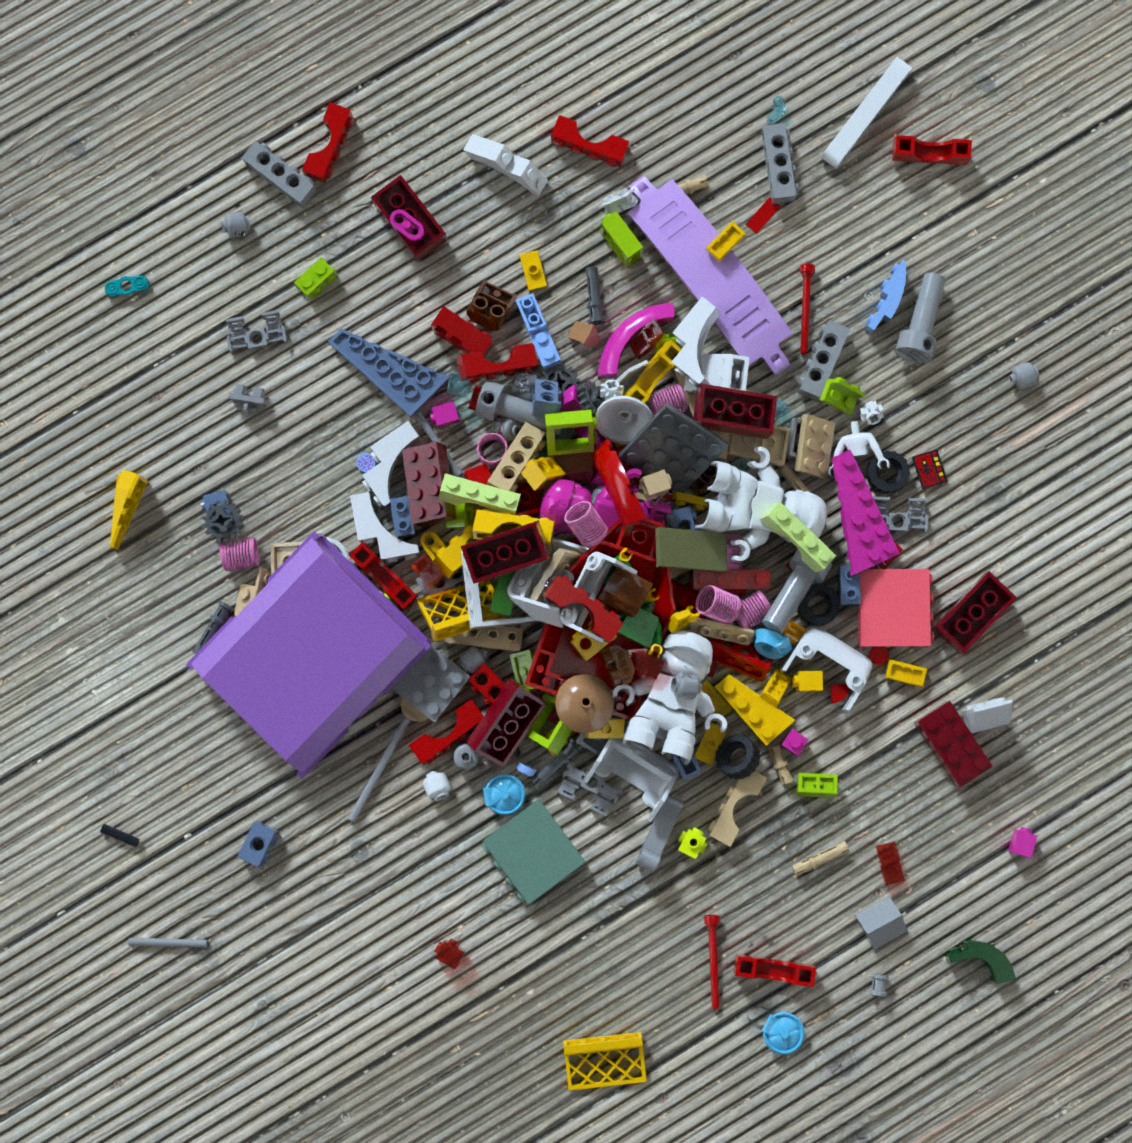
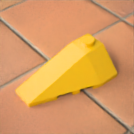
(127, 497)

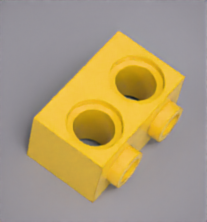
(542, 472)
(594, 647)
(807, 681)

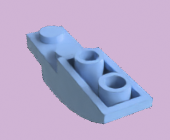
(892, 293)
(538, 331)

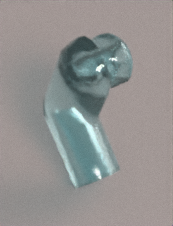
(778, 109)

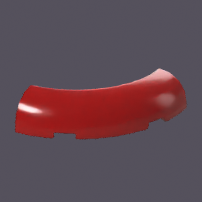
(617, 483)

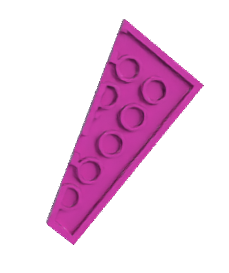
(862, 522)

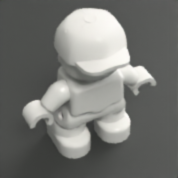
(745, 500)
(665, 714)

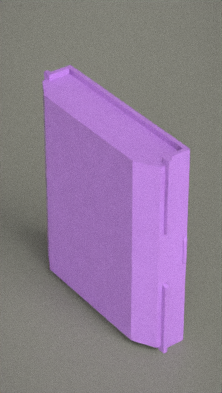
(310, 653)

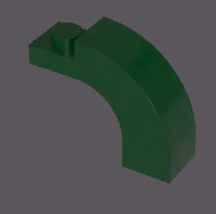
(997, 962)

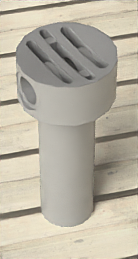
(917, 343)
(506, 406)
(792, 593)

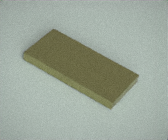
(691, 549)

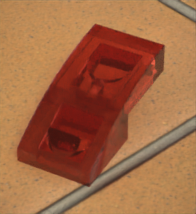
(647, 340)
(890, 863)

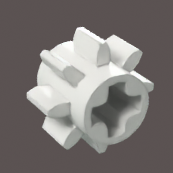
(611, 389)
(871, 413)

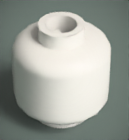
(436, 786)

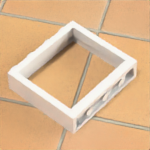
(474, 606)

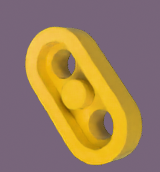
(682, 499)
(431, 549)

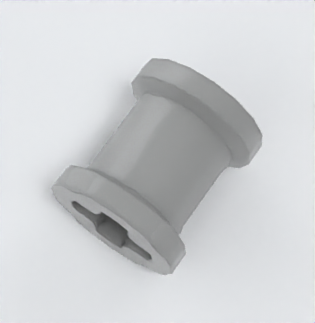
(879, 984)

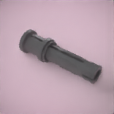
(595, 304)
(216, 622)
(562, 758)

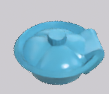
(771, 643)
(504, 794)
(783, 1033)

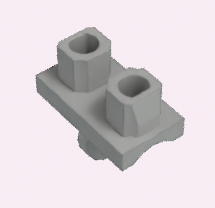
(256, 399)

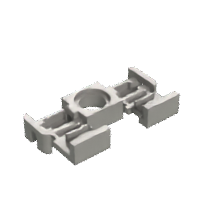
(240, 340)
(915, 518)
(606, 791)

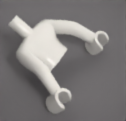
(859, 445)

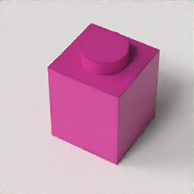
(444, 415)
(794, 742)
(1023, 842)

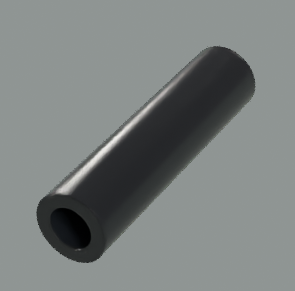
(119, 835)

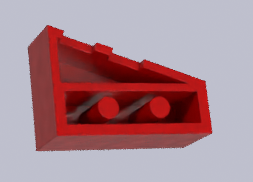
(461, 333)

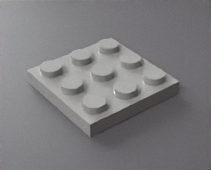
(431, 683)

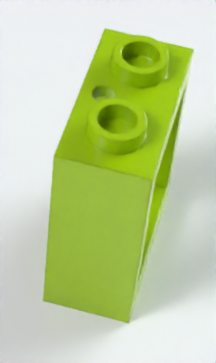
(621, 239)
(569, 420)
(559, 734)

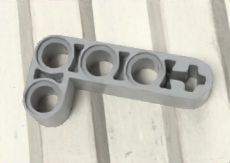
(659, 833)

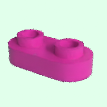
(407, 226)

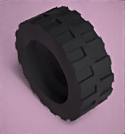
(892, 486)
(832, 605)
(748, 765)

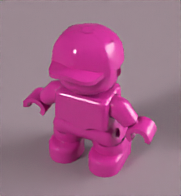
(564, 494)

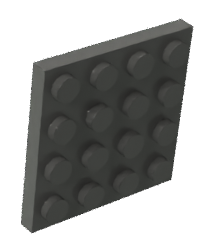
(674, 444)

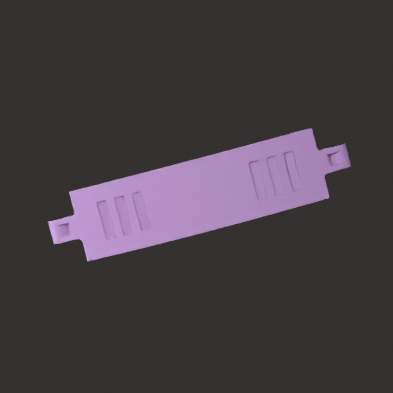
(681, 237)

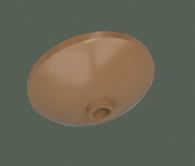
(581, 717)

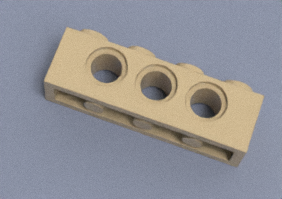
(528, 436)

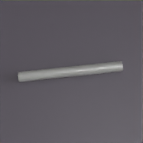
(167, 942)

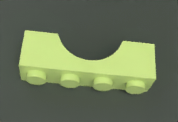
(460, 490)
(785, 523)

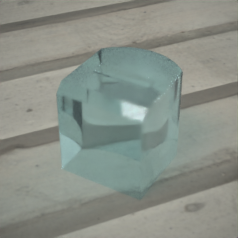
(457, 387)

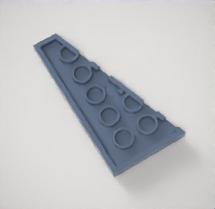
(396, 376)

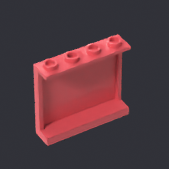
(895, 608)

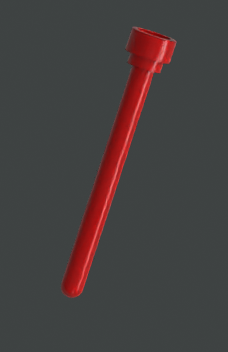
(807, 272)
(712, 923)

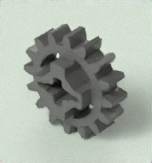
(567, 382)
(590, 397)
(221, 513)

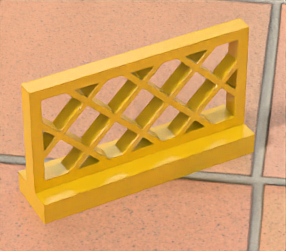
(453, 626)
(599, 1045)

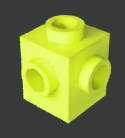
(692, 850)

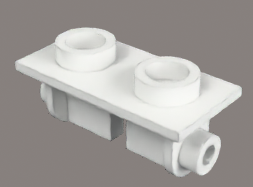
(623, 197)

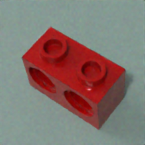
(493, 682)

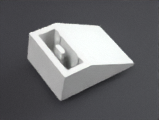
(723, 371)
(988, 714)

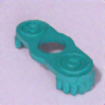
(138, 283)

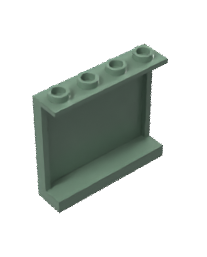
(533, 852)

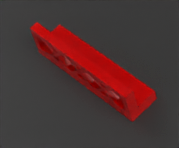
(734, 659)

